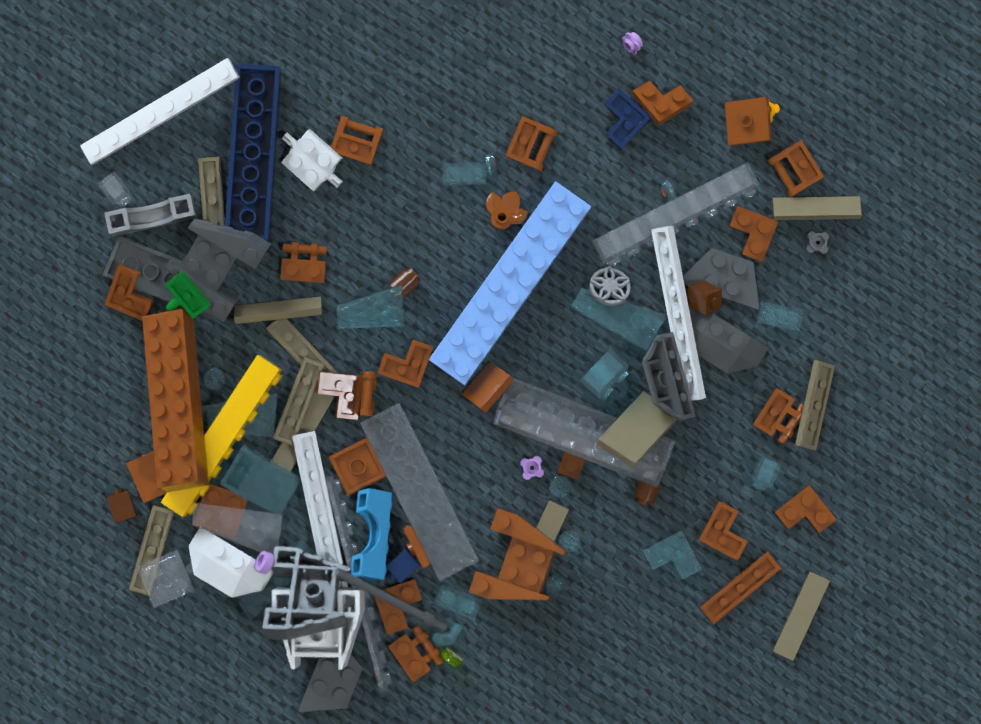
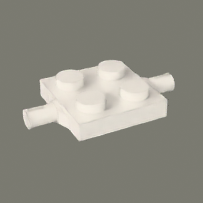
(311, 160)

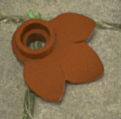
(506, 206)

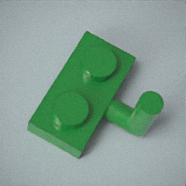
(187, 295)

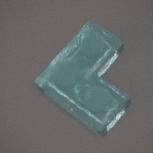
(674, 549)

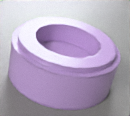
(264, 562)

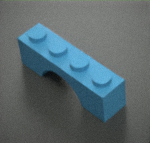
(375, 509)

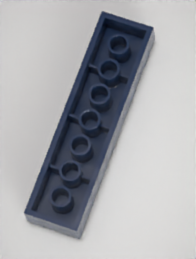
(253, 149)

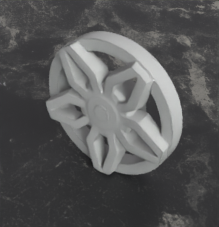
(609, 286)

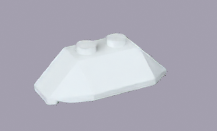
(225, 566)

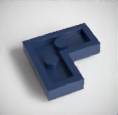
(630, 117)

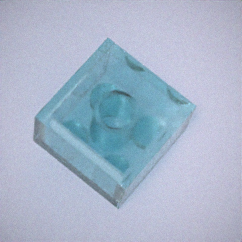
(604, 374)

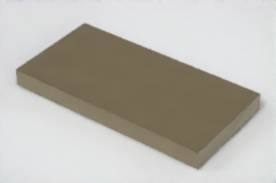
(636, 430)

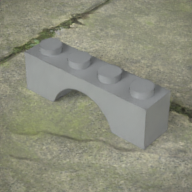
(152, 216)

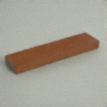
(740, 587)

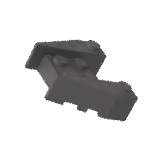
(212, 259)
(310, 599)

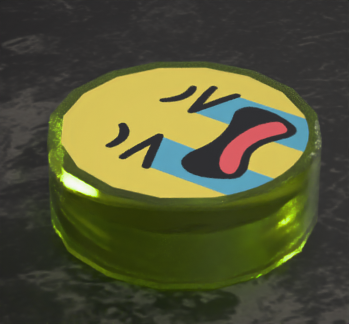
(452, 658)

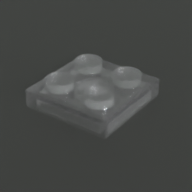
(165, 578)

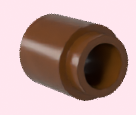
(408, 280)
(646, 493)

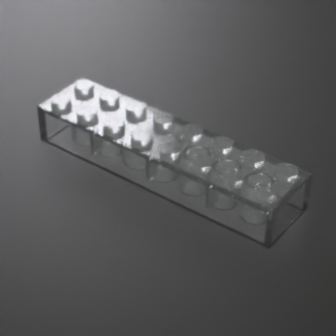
(573, 429)
(419, 491)

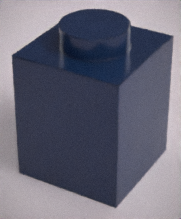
(402, 566)

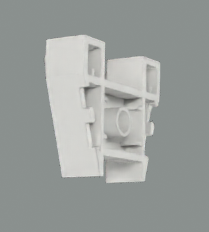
(329, 643)

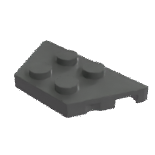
(729, 273)
(331, 686)

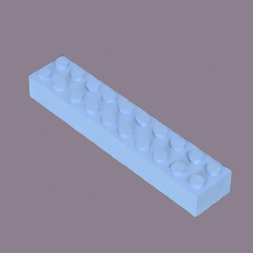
(510, 283)

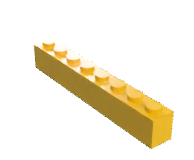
(229, 427)

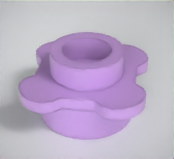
(632, 42)
(528, 473)

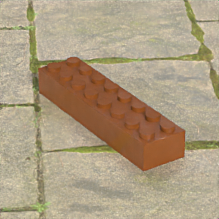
(175, 401)

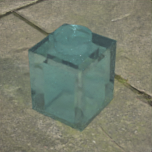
(765, 473)

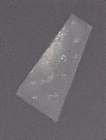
(246, 527)

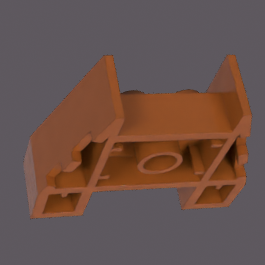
(524, 565)

